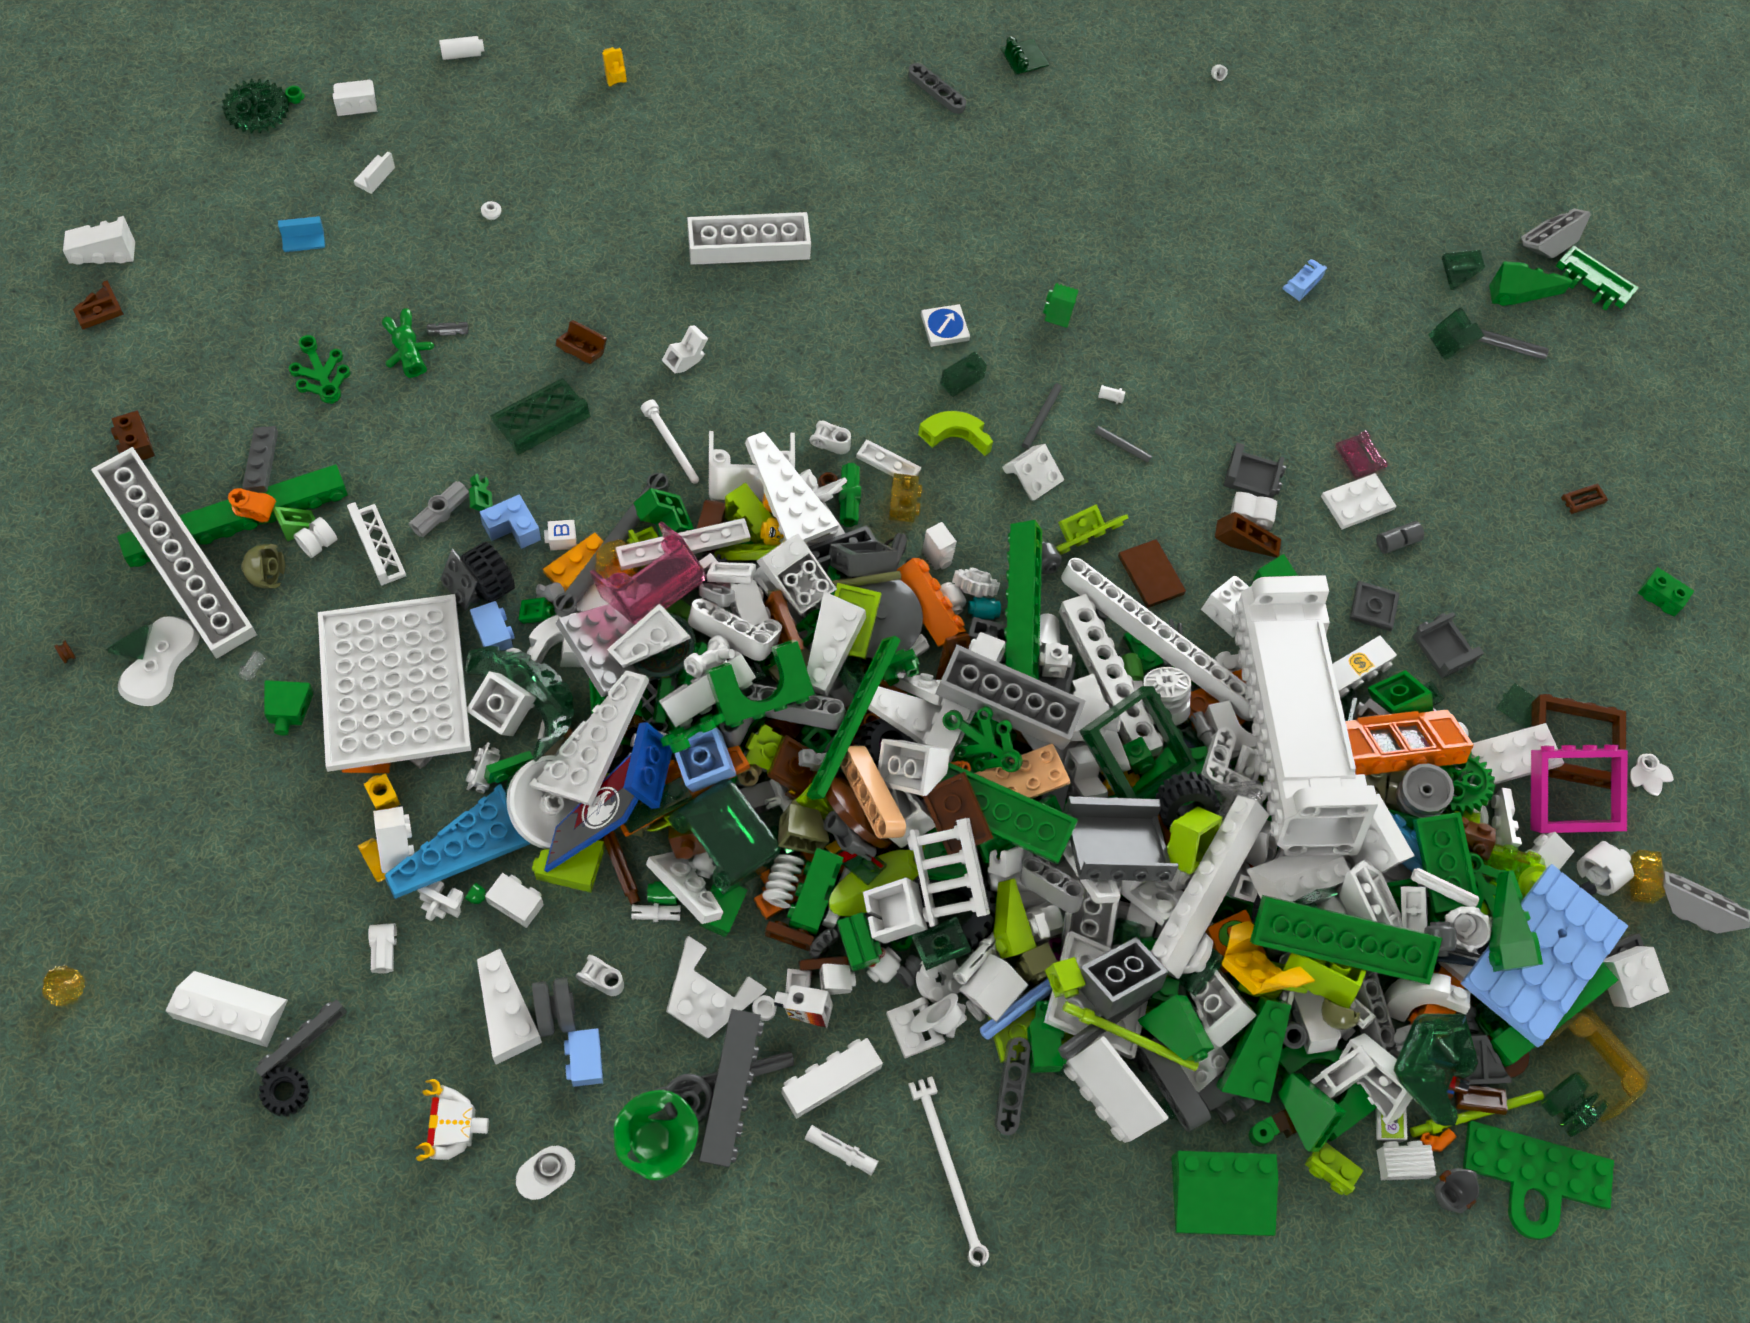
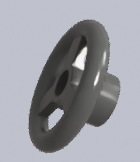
(701, 1084)

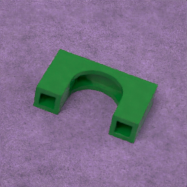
(793, 686)
(1352, 1100)

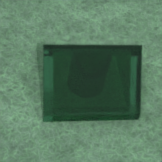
(941, 943)

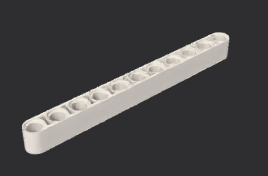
(1157, 635)

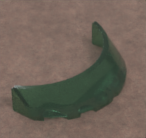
(540, 680)

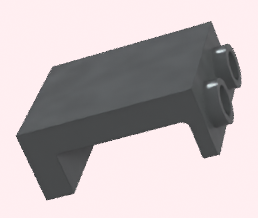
(1253, 473)
(1445, 645)

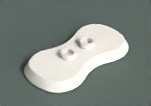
(151, 679)

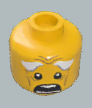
(770, 532)

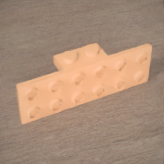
(1038, 775)

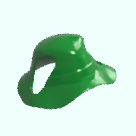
(669, 1142)

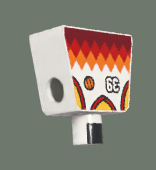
(806, 1005)

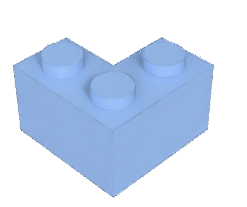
(510, 517)

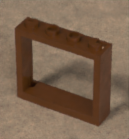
(1589, 710)

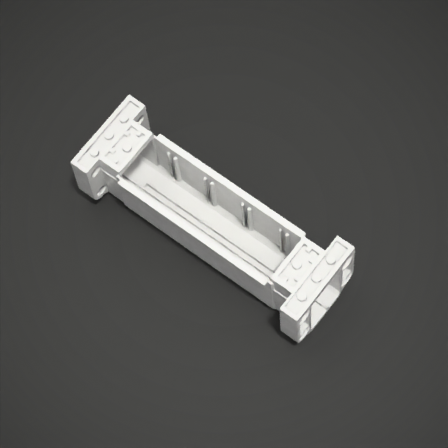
(1299, 719)

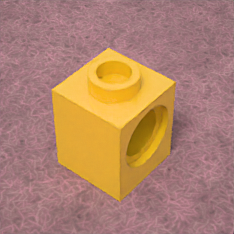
(384, 801)

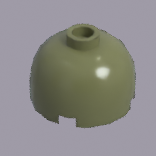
(263, 561)

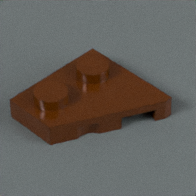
(98, 307)

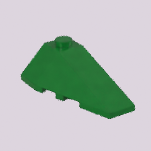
(1511, 941)

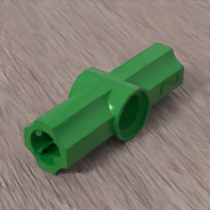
(850, 495)

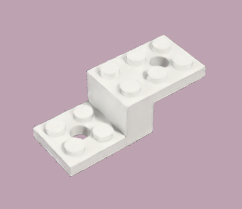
(1146, 896)

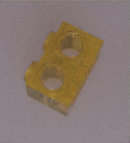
(905, 498)
(1648, 876)

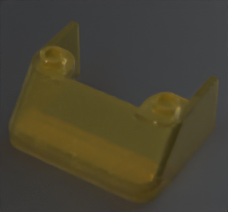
(1632, 1073)

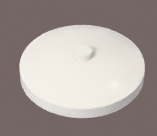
(533, 810)

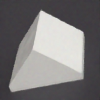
(994, 987)

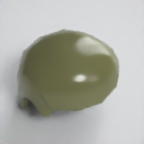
(1339, 1017)

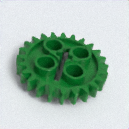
(1470, 796)

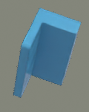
(301, 234)

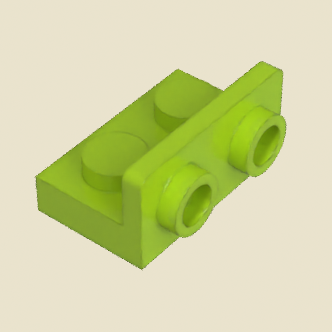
(1335, 1169)

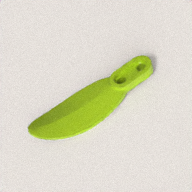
(848, 896)

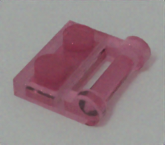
(1356, 458)

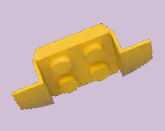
(1254, 968)

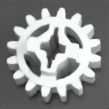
(976, 582)

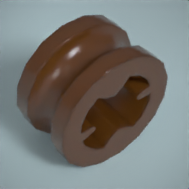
(65, 652)

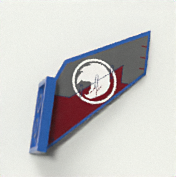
(635, 779)

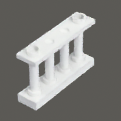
(972, 879)

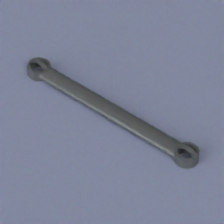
(584, 579)

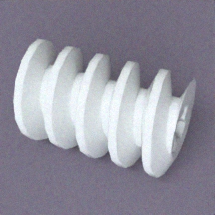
(781, 879)

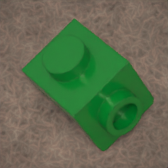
(1139, 755)

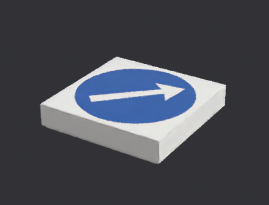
(945, 325)

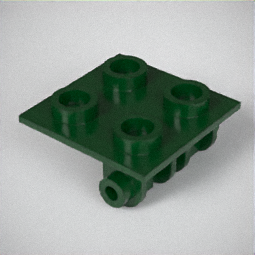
(1023, 55)

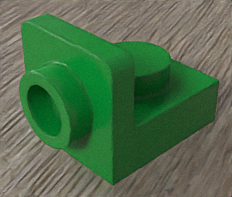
(536, 610)

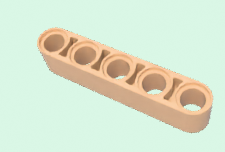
(873, 793)

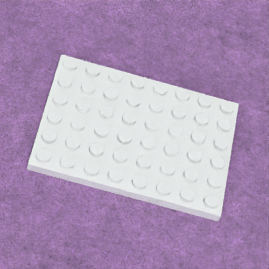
(392, 682)

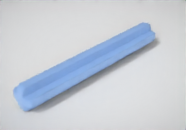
(1017, 1009)

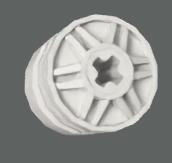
(1174, 689)

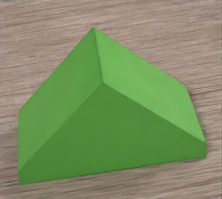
(293, 520)

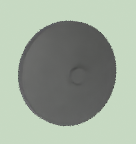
(897, 615)

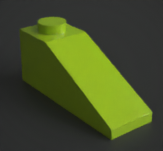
(1011, 924)

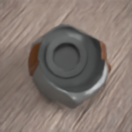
(1457, 1190)

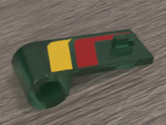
(856, 864)

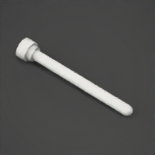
(651, 410)

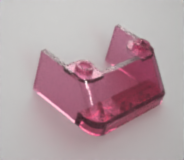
(658, 583)

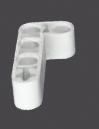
(740, 634)

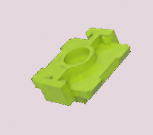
(762, 747)

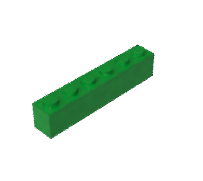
(1512, 1045)

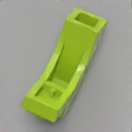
(955, 424)

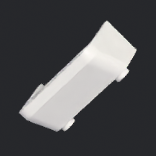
(727, 477)

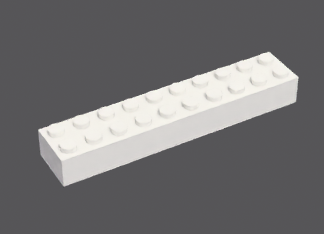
(174, 552)

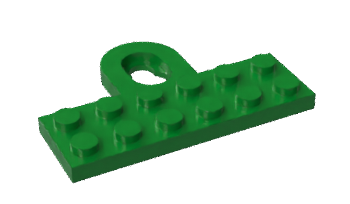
(1541, 1167)

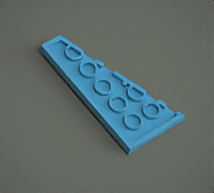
(463, 844)

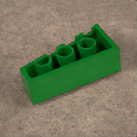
(1258, 1051)

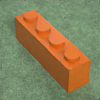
(936, 608)

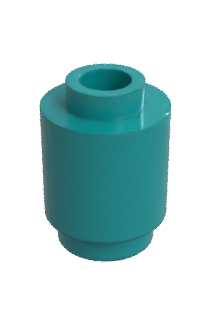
(984, 608)

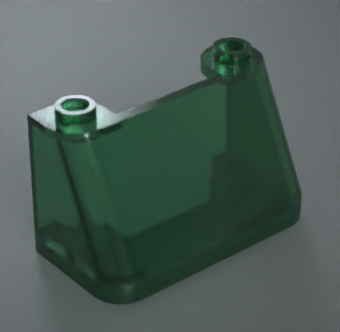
(729, 834)
(1431, 1056)

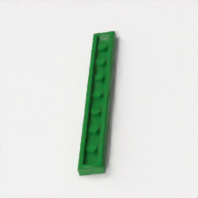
(853, 718)

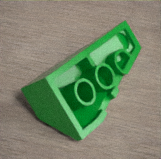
(1519, 283)

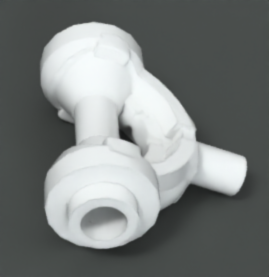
(717, 652)

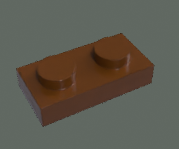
(798, 938)

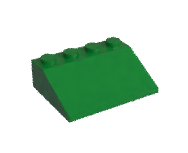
(1225, 1193)

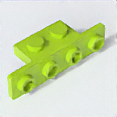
(1084, 525)

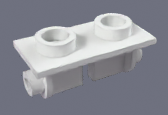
(483, 758)

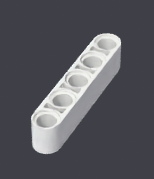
(1089, 686)

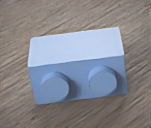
(491, 626)
(585, 1057)

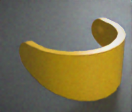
(370, 853)

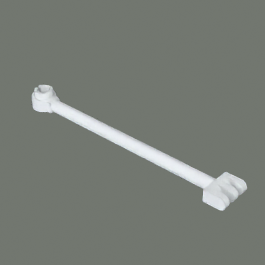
(925, 1095)

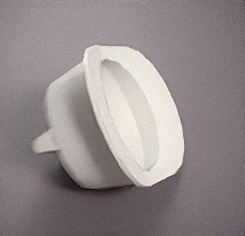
(941, 1016)
(545, 1172)

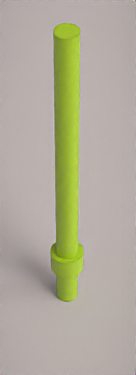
(1088, 1017)
(1433, 1128)

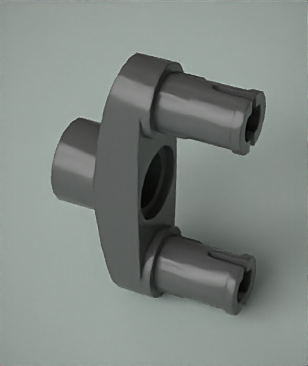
(847, 838)

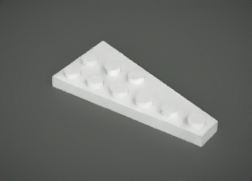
(788, 494)

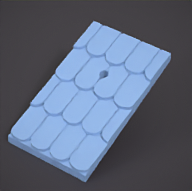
(1573, 942)

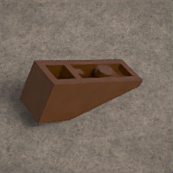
(1245, 535)

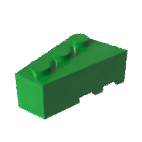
(815, 891)

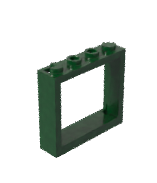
(1166, 726)

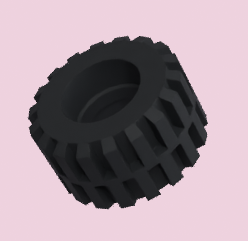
(490, 571)
(871, 733)
(1184, 789)

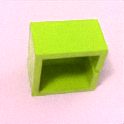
(1192, 837)

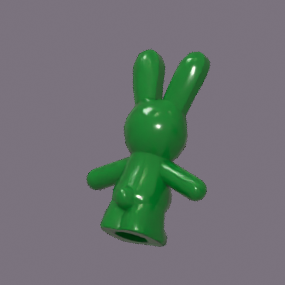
(405, 341)

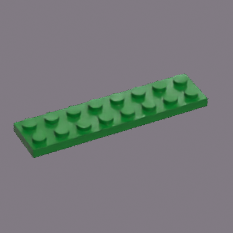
(1345, 939)

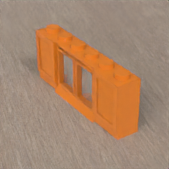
(1406, 740)

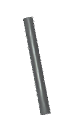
(1041, 416)

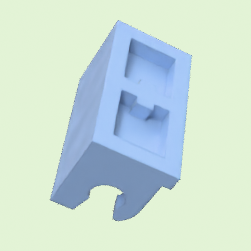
(1305, 280)

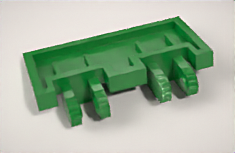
(1596, 277)

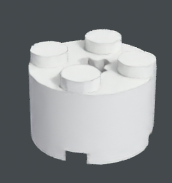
(1606, 868)

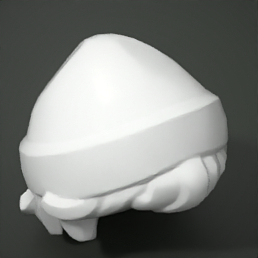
(1471, 927)

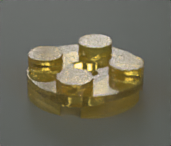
(604, 560)

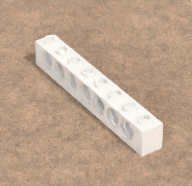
(1083, 608)

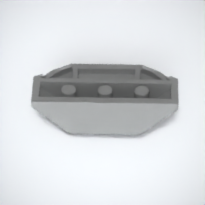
(1556, 233)
(1704, 906)

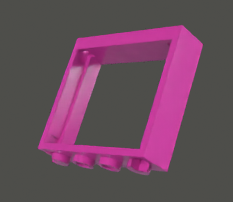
(1539, 789)

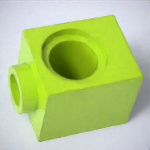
(1065, 978)

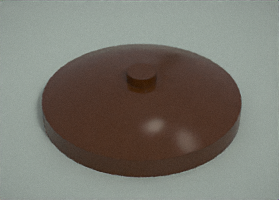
(850, 811)

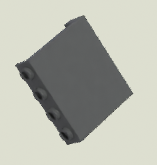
(1119, 839)

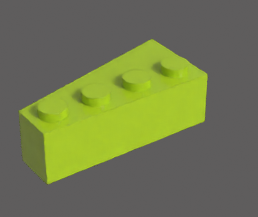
(745, 504)

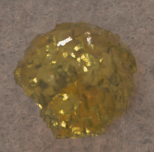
(62, 985)

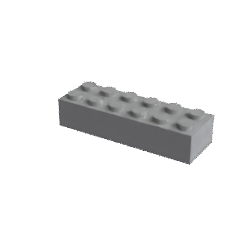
(1012, 696)

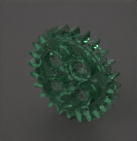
(268, 108)

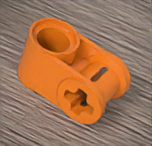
(252, 504)

